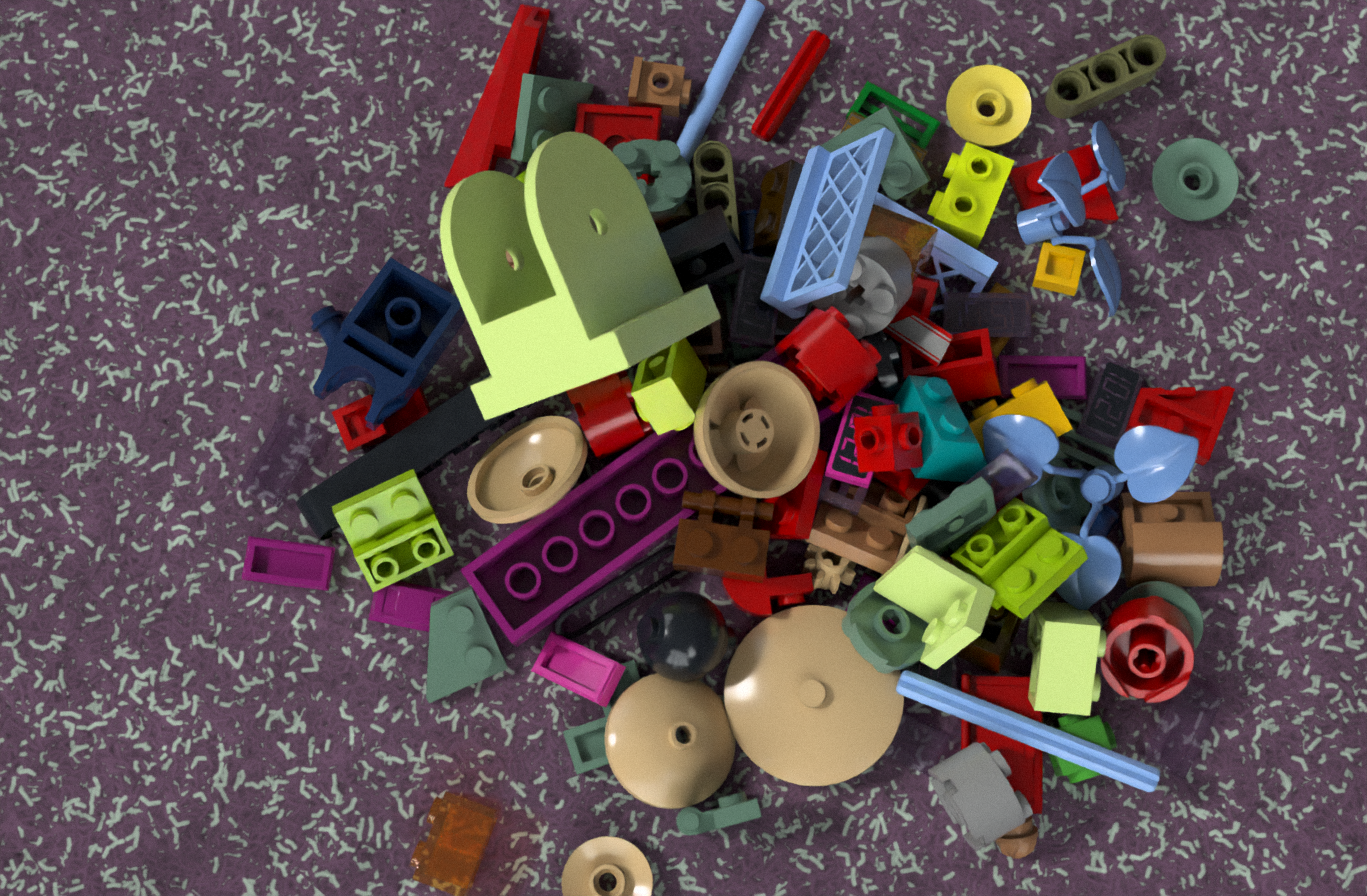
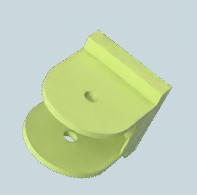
(576, 295)

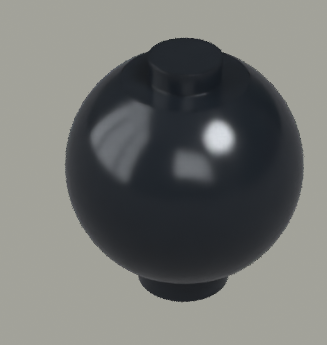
(684, 636)

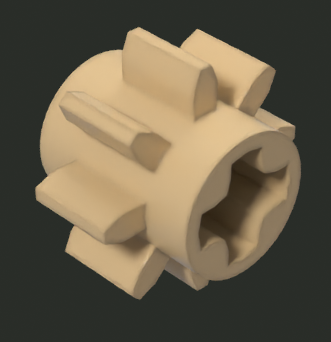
(828, 568)

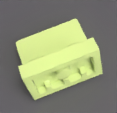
(942, 596)

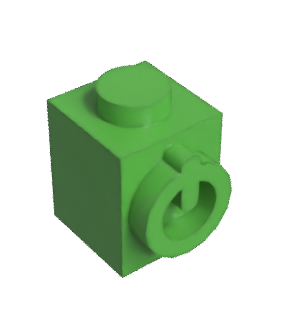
(1088, 729)

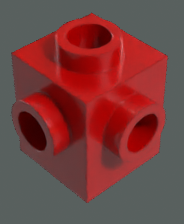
(888, 440)

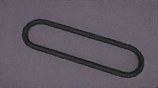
(609, 585)

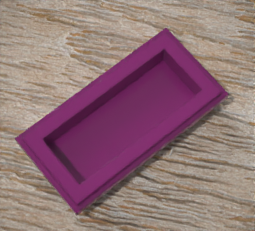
(1063, 374)
(288, 563)
(405, 605)

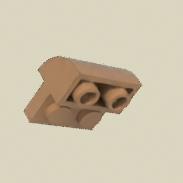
(870, 537)
(1171, 540)

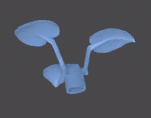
(1064, 183)
(1152, 463)

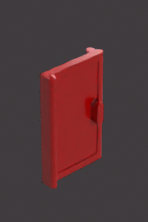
(1022, 759)

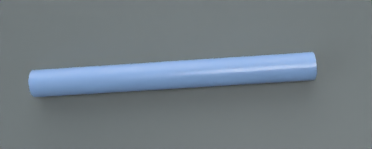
(719, 78)

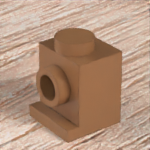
(644, 94)

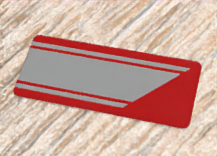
(919, 334)

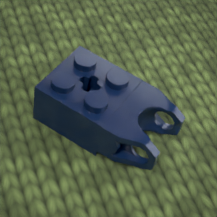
(386, 354)

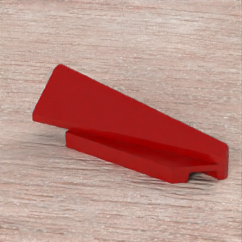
(495, 117)

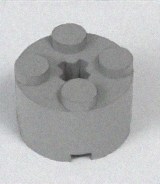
(876, 287)
(978, 794)

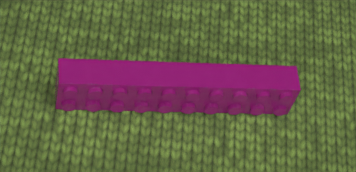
(598, 529)

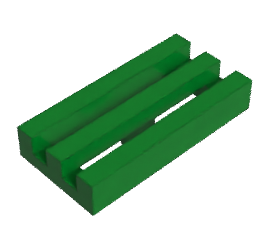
(900, 106)

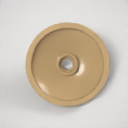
(527, 470)
(645, 748)

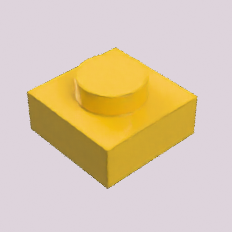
(1058, 269)

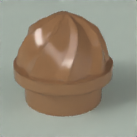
(1019, 841)

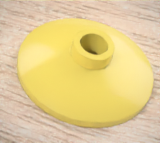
(991, 87)

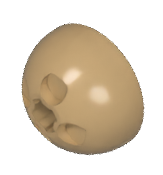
(774, 419)

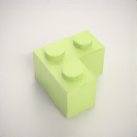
(1064, 658)

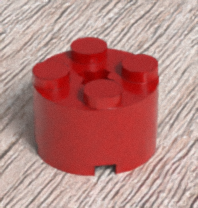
(829, 357)
(609, 414)
(1130, 636)

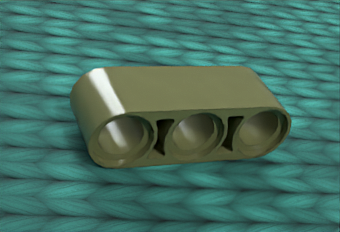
(1117, 63)
(715, 185)

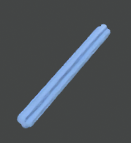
(1028, 731)

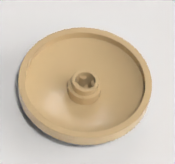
(809, 700)

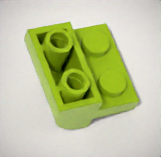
(393, 530)
(1019, 557)

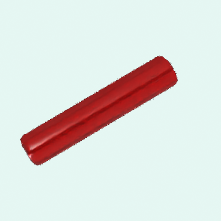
(790, 86)

